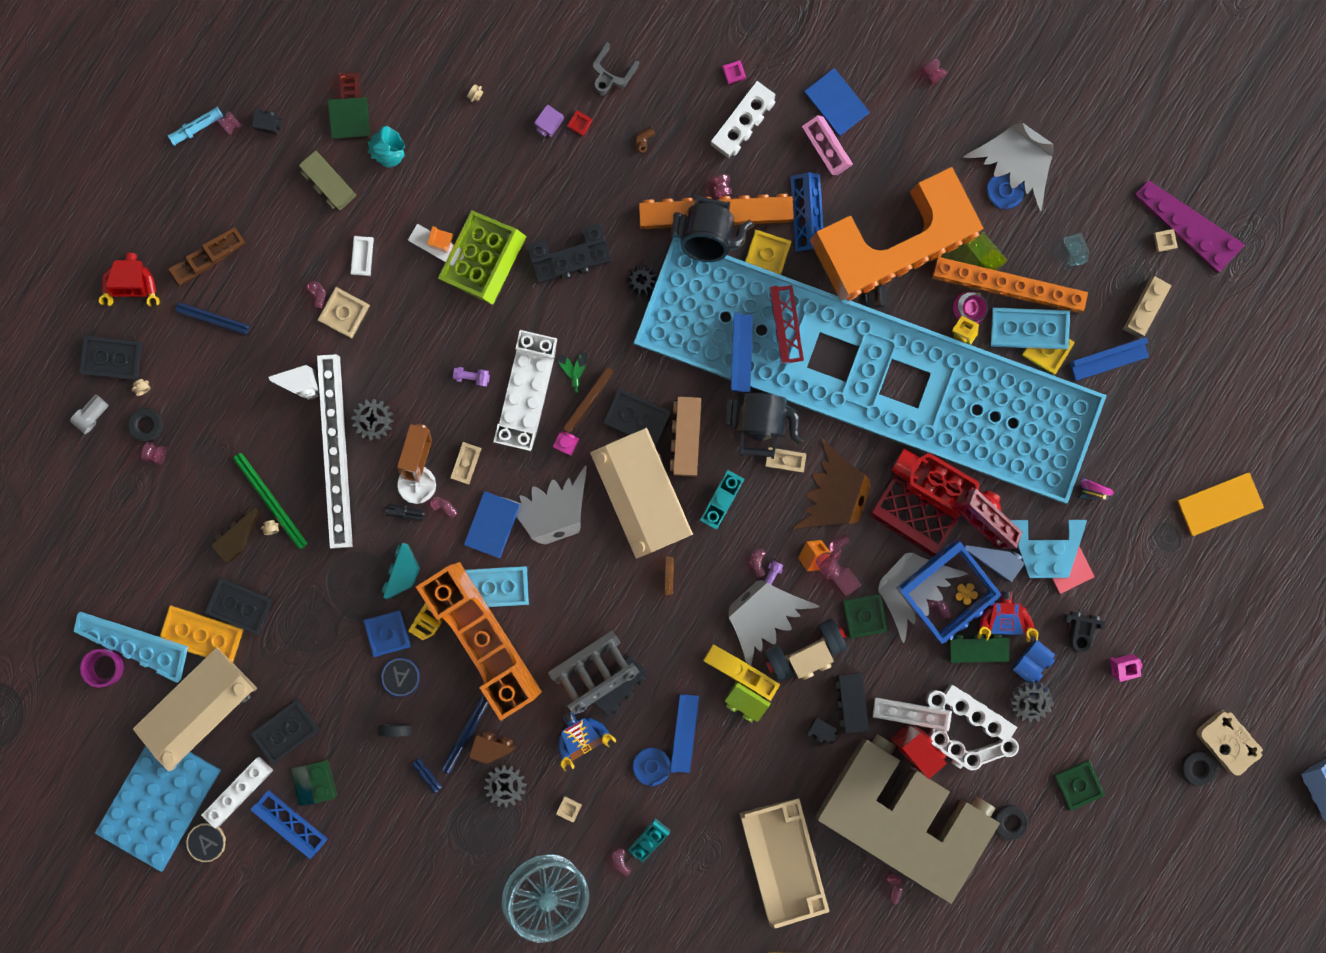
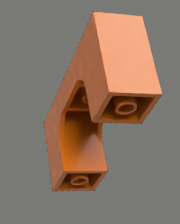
(858, 268)
(505, 677)

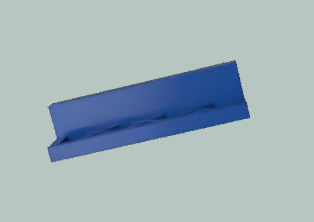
(810, 211)
(741, 353)
(1109, 359)
(684, 733)
(282, 827)

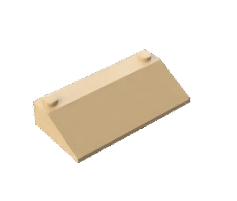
(641, 493)
(193, 709)
(784, 863)

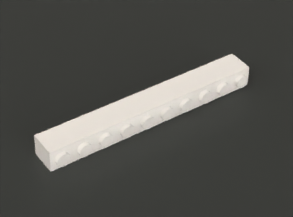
(334, 451)

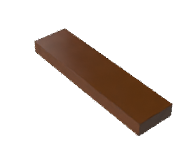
(587, 402)

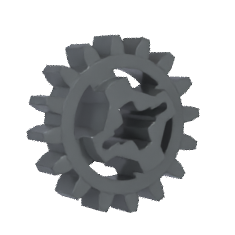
(373, 410)
(1034, 694)
(513, 793)

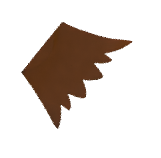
(841, 493)

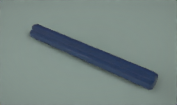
(465, 735)

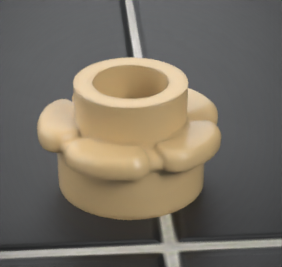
(475, 93)
(140, 387)
(270, 527)

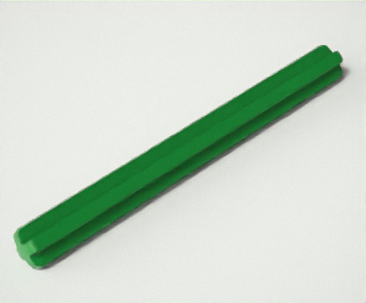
(270, 501)

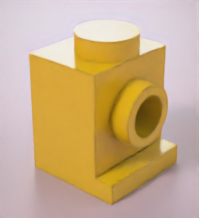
(963, 333)

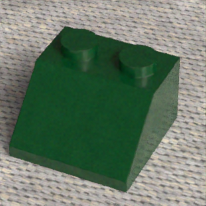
(314, 782)

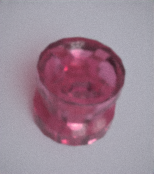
(229, 123)

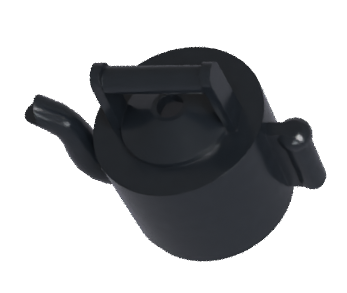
(708, 230)
(761, 419)

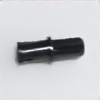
(405, 512)

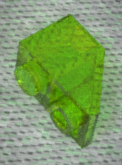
(987, 252)

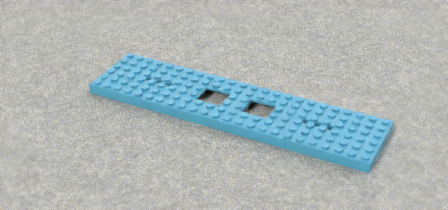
(1051, 413)

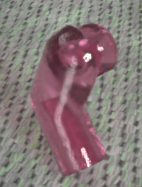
(319, 293)
(445, 505)
(835, 546)
(756, 560)
(942, 606)
(618, 862)
(897, 888)

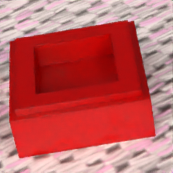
(579, 123)

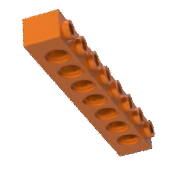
(1009, 285)

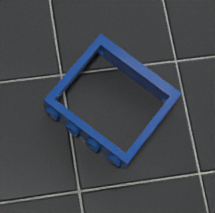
(932, 566)

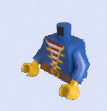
(580, 738)

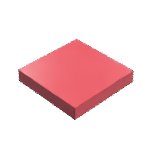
(1080, 573)

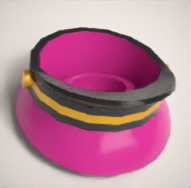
(971, 306)
(1094, 491)

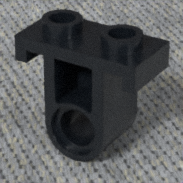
(1082, 628)

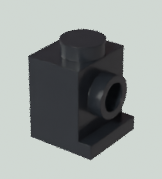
(267, 122)
(822, 731)

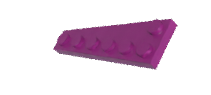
(1200, 234)

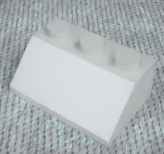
(300, 381)

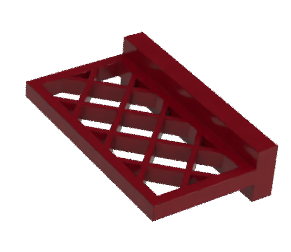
(903, 529)

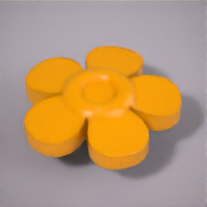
(966, 593)

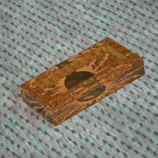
(669, 576)

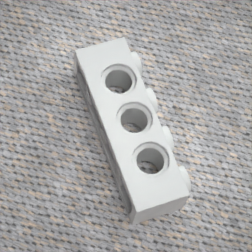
(757, 94)
(237, 792)

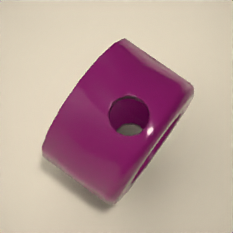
(88, 672)

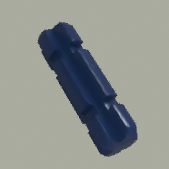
(426, 775)

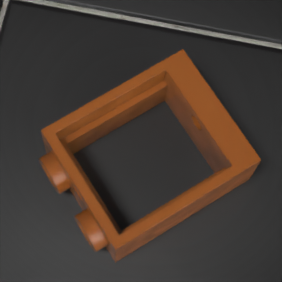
(414, 453)

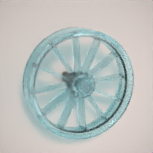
(545, 898)

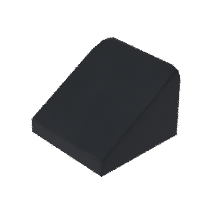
(875, 297)

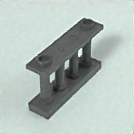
(577, 664)

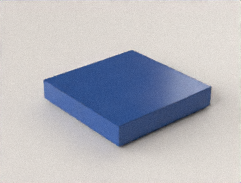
(387, 633)

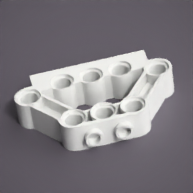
(985, 754)

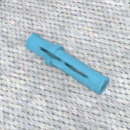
(195, 126)

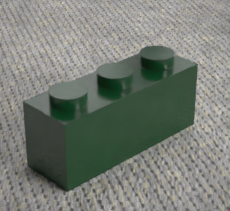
(978, 650)

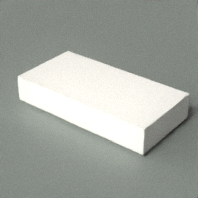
(362, 256)

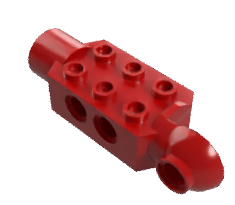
(937, 481)

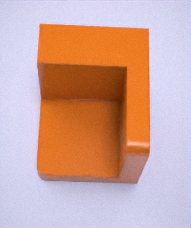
(439, 240)
(810, 553)

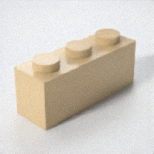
(1147, 307)

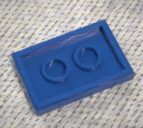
(836, 102)
(492, 524)

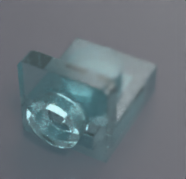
(1076, 249)

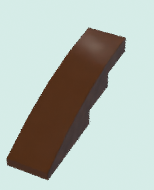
(207, 256)

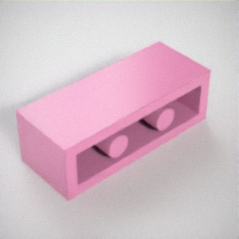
(827, 145)

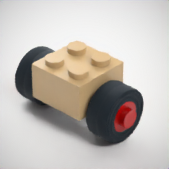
(809, 658)

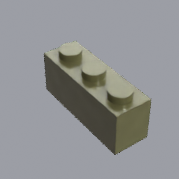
(327, 181)

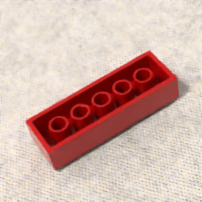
(918, 750)

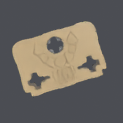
(1234, 738)

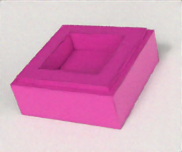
(734, 72)

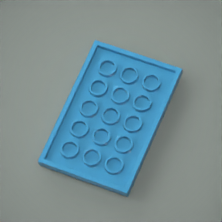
(157, 807)

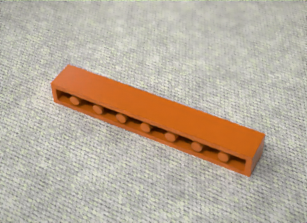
(758, 210)

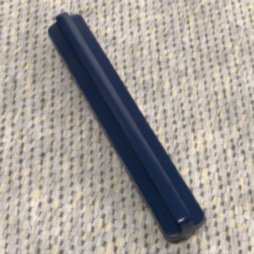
(212, 318)

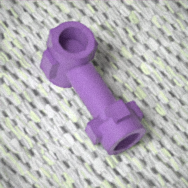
(481, 376)
(775, 568)

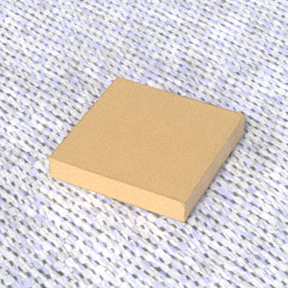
(343, 312)

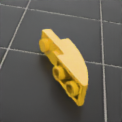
(741, 672)

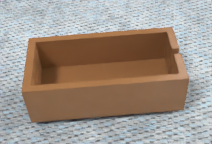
(687, 436)

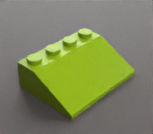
(488, 257)

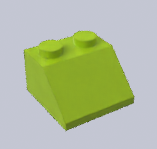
(747, 702)

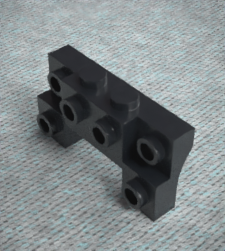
(570, 260)

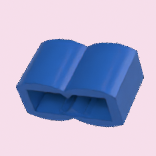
(1033, 662)

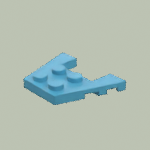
(1050, 557)

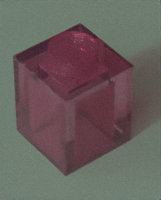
(846, 581)

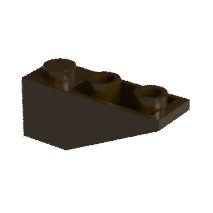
(235, 540)

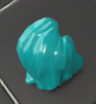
(386, 147)

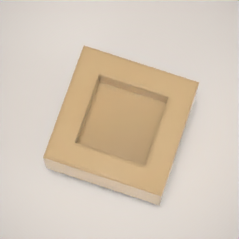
(1165, 240)
(569, 809)

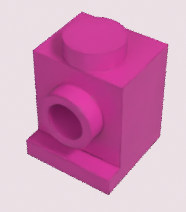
(566, 443)
(1125, 667)

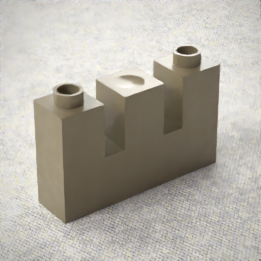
(899, 831)

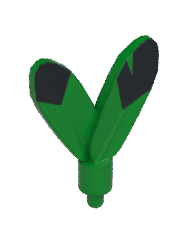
(575, 372)

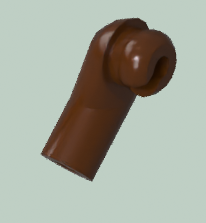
(641, 139)

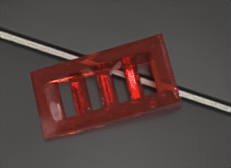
(342, 76)

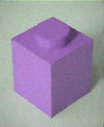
(548, 121)

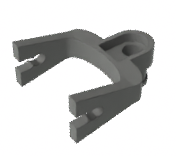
(607, 79)

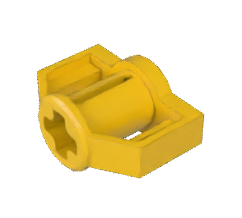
(426, 622)

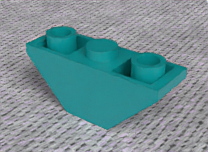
(722, 499)
(402, 573)
(649, 840)

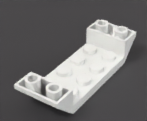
(526, 390)

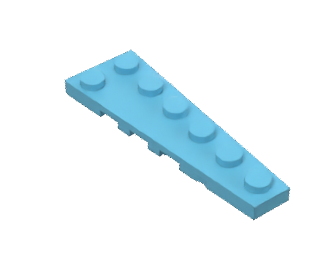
(149, 650)

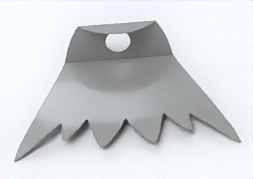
(1021, 156)
(554, 514)
(926, 590)
(760, 612)

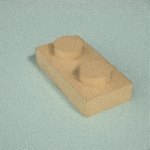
(787, 460)
(466, 463)

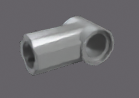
(86, 418)

